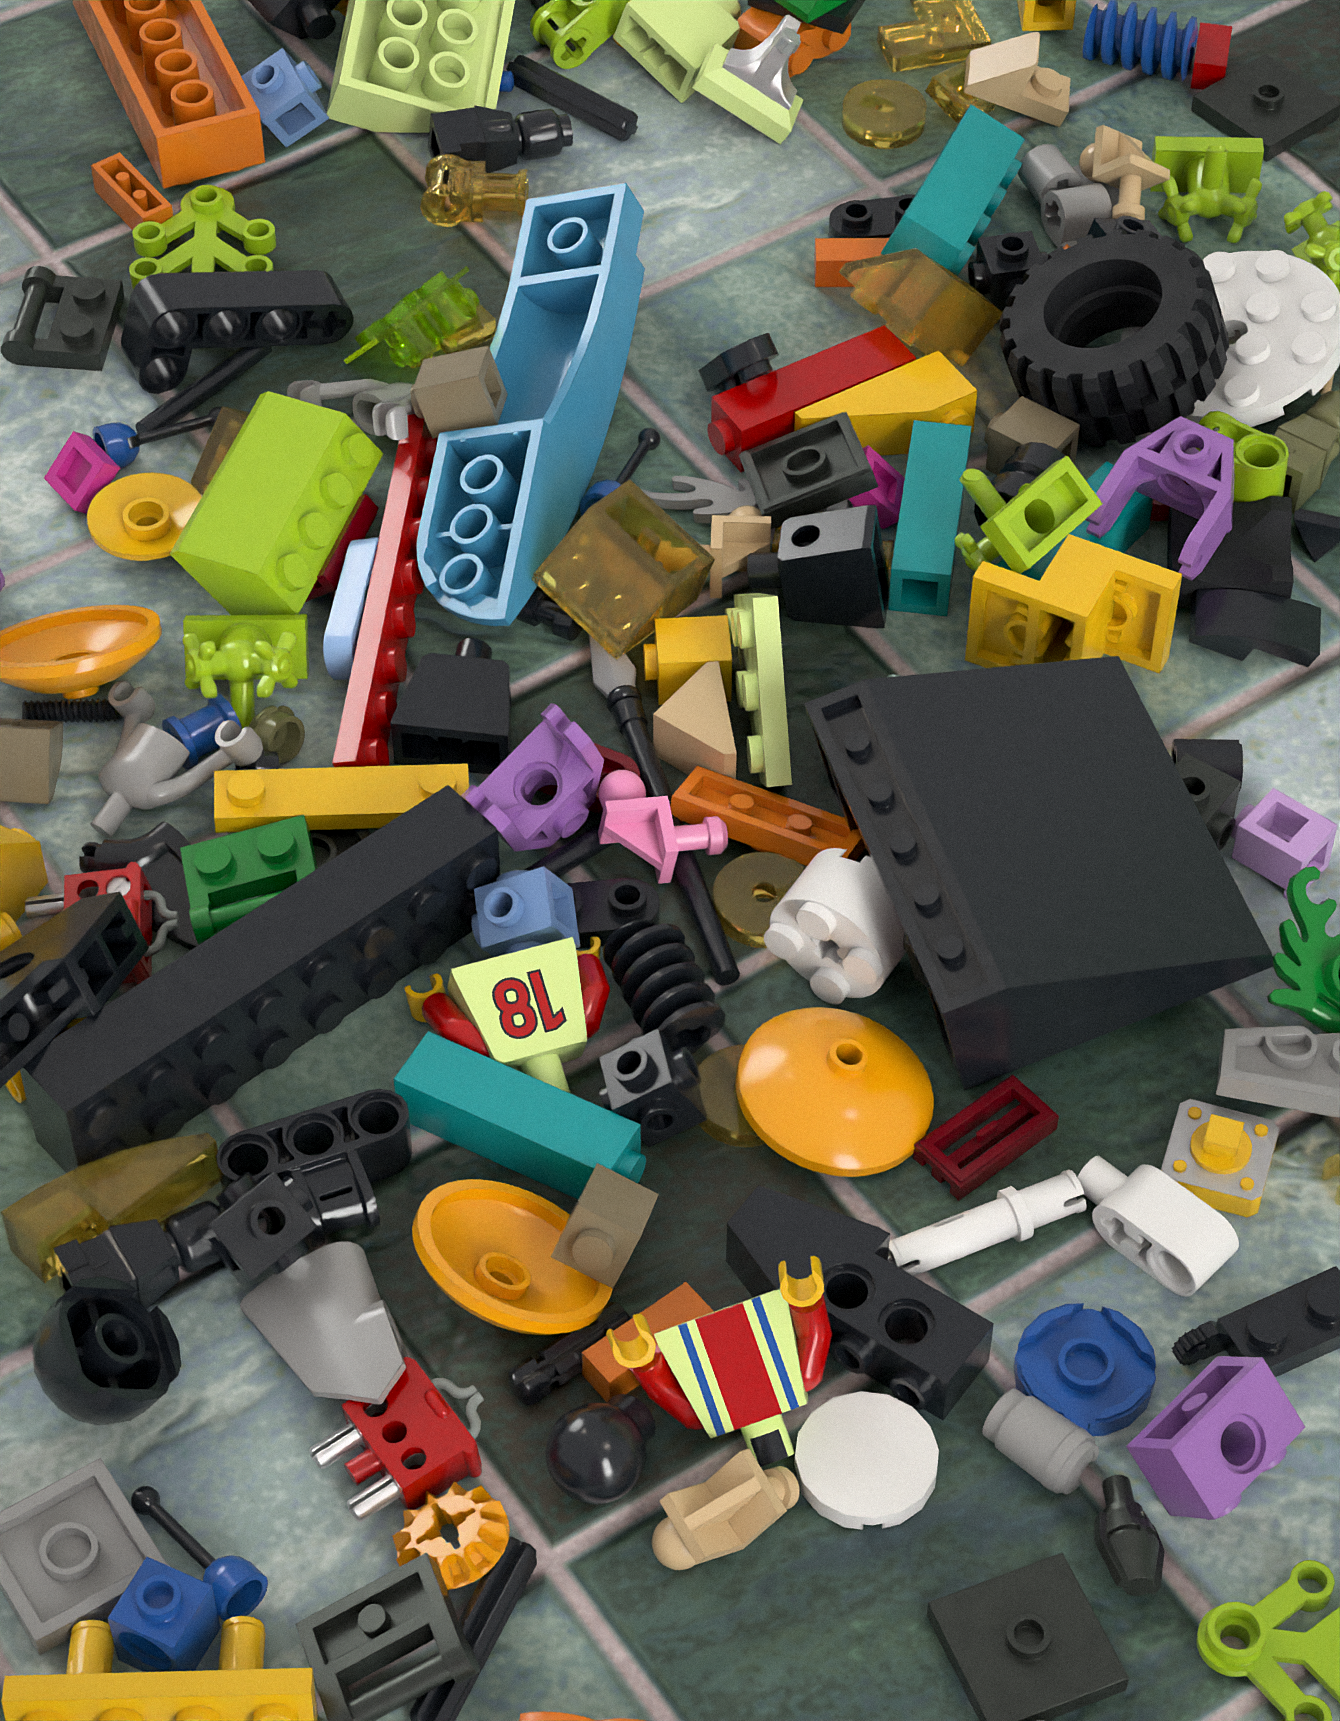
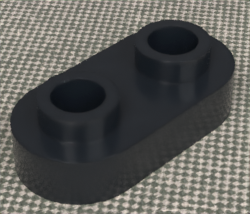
(868, 217)
(739, 364)
(602, 906)

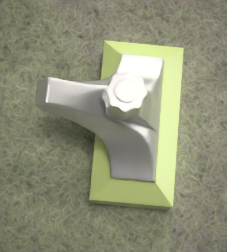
(756, 81)

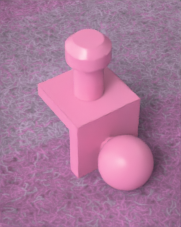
(648, 826)

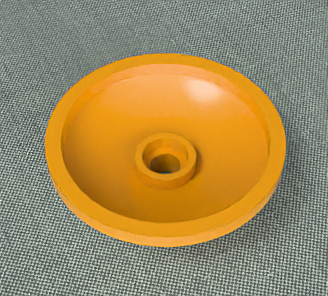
(76, 648)
(834, 1091)
(493, 1258)

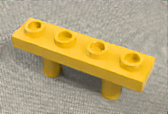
(232, 1693)

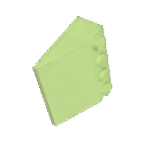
(417, 60)

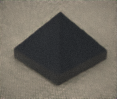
(1318, 531)

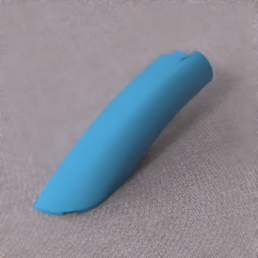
(561, 347)

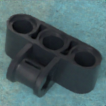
(349, 1159)

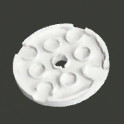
(1287, 331)

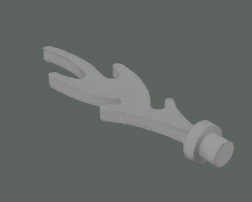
(712, 498)

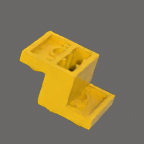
(1080, 609)

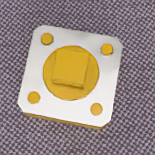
(1221, 1155)

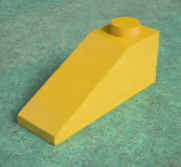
(888, 404)

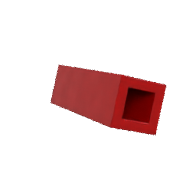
(767, 405)

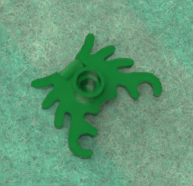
(1308, 961)

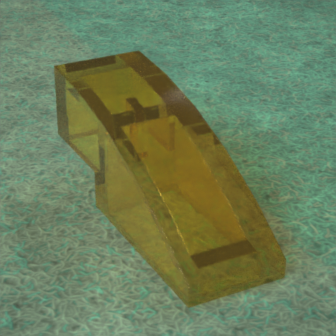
(108, 1192)

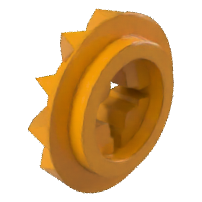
(481, 1531)

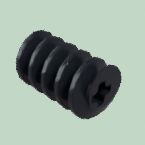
(663, 983)

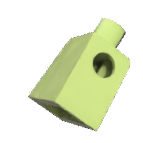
(676, 36)

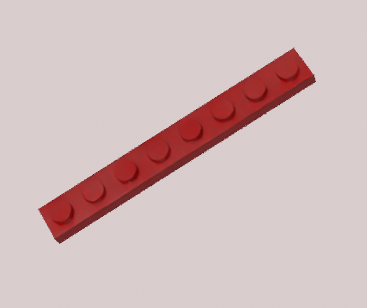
(388, 609)

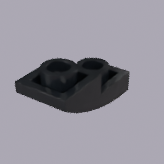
(1243, 620)

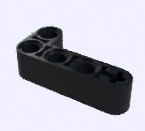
(223, 310)

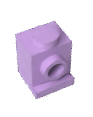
(1282, 838)

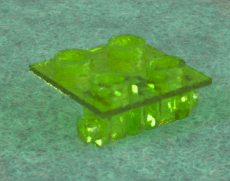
(421, 319)

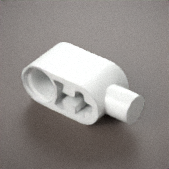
(1158, 1224)

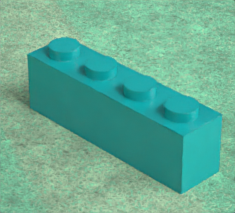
(960, 192)

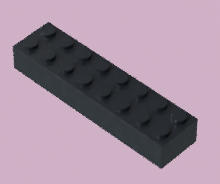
(263, 985)

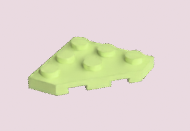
(761, 686)

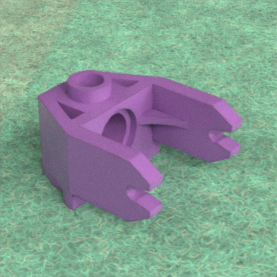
(1158, 470)
(550, 755)

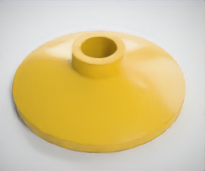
(141, 515)

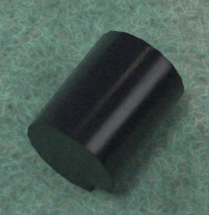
(1218, 753)

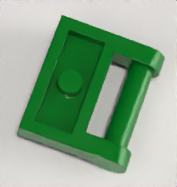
(243, 868)

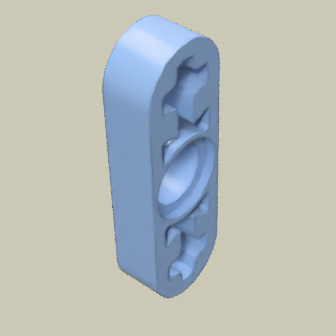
(348, 608)

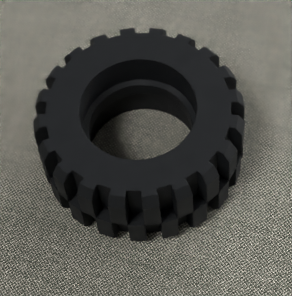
(1105, 288)

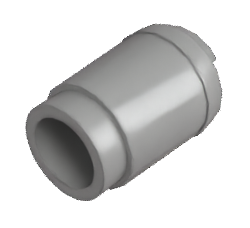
(1040, 1441)

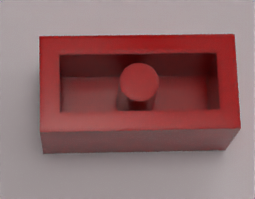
(1210, 55)

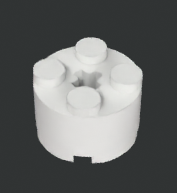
(837, 928)

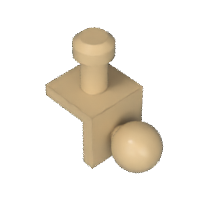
(1121, 164)
(733, 540)
(722, 1512)

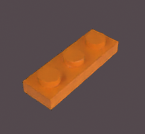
(763, 817)

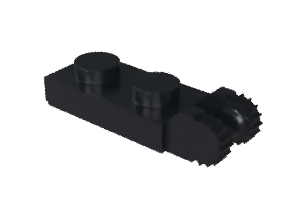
(1281, 1328)

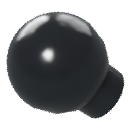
(600, 1449)

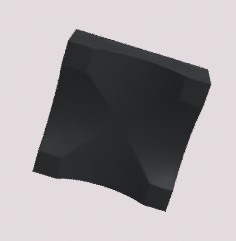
(1248, 558)

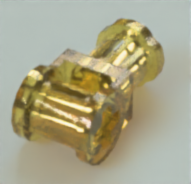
(470, 191)

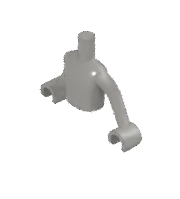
(376, 405)
(149, 759)

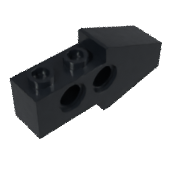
(63, 974)
(889, 1302)

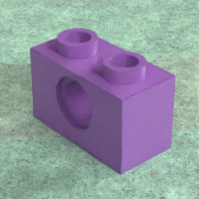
(1216, 1438)

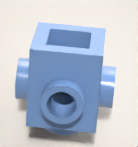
(278, 88)
(523, 912)

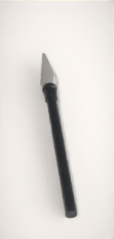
(617, 683)

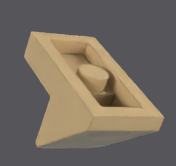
(1010, 78)

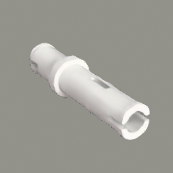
(1009, 1216)

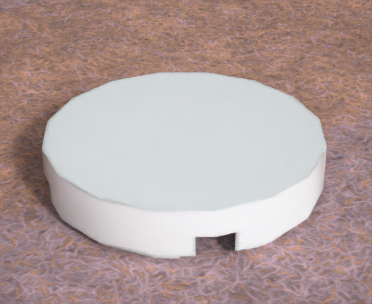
(866, 1460)

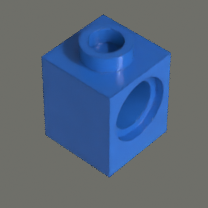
(164, 1620)

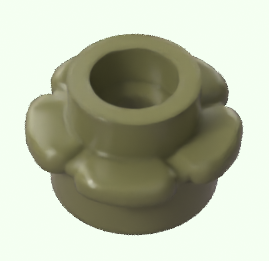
(279, 731)

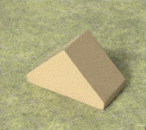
(696, 725)

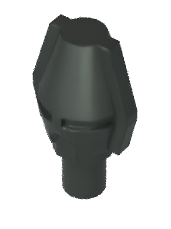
(1128, 1540)

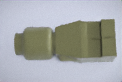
(1312, 446)

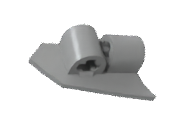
(1065, 195)
(330, 1324)

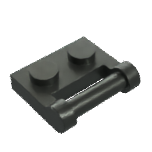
(80, 327)
(377, 1629)

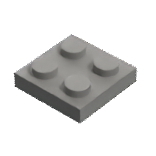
(70, 1553)

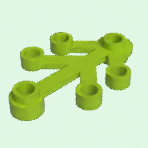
(206, 212)
(1266, 1645)

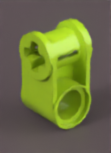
(581, 21)
(1258, 458)

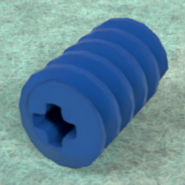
(1140, 40)

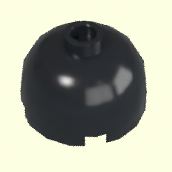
(104, 1353)

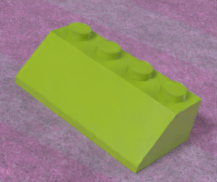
(276, 506)

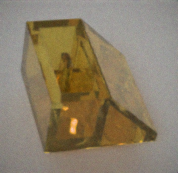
(923, 302)
(624, 569)

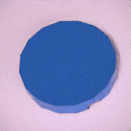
(1087, 1366)

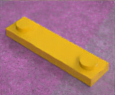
(328, 796)

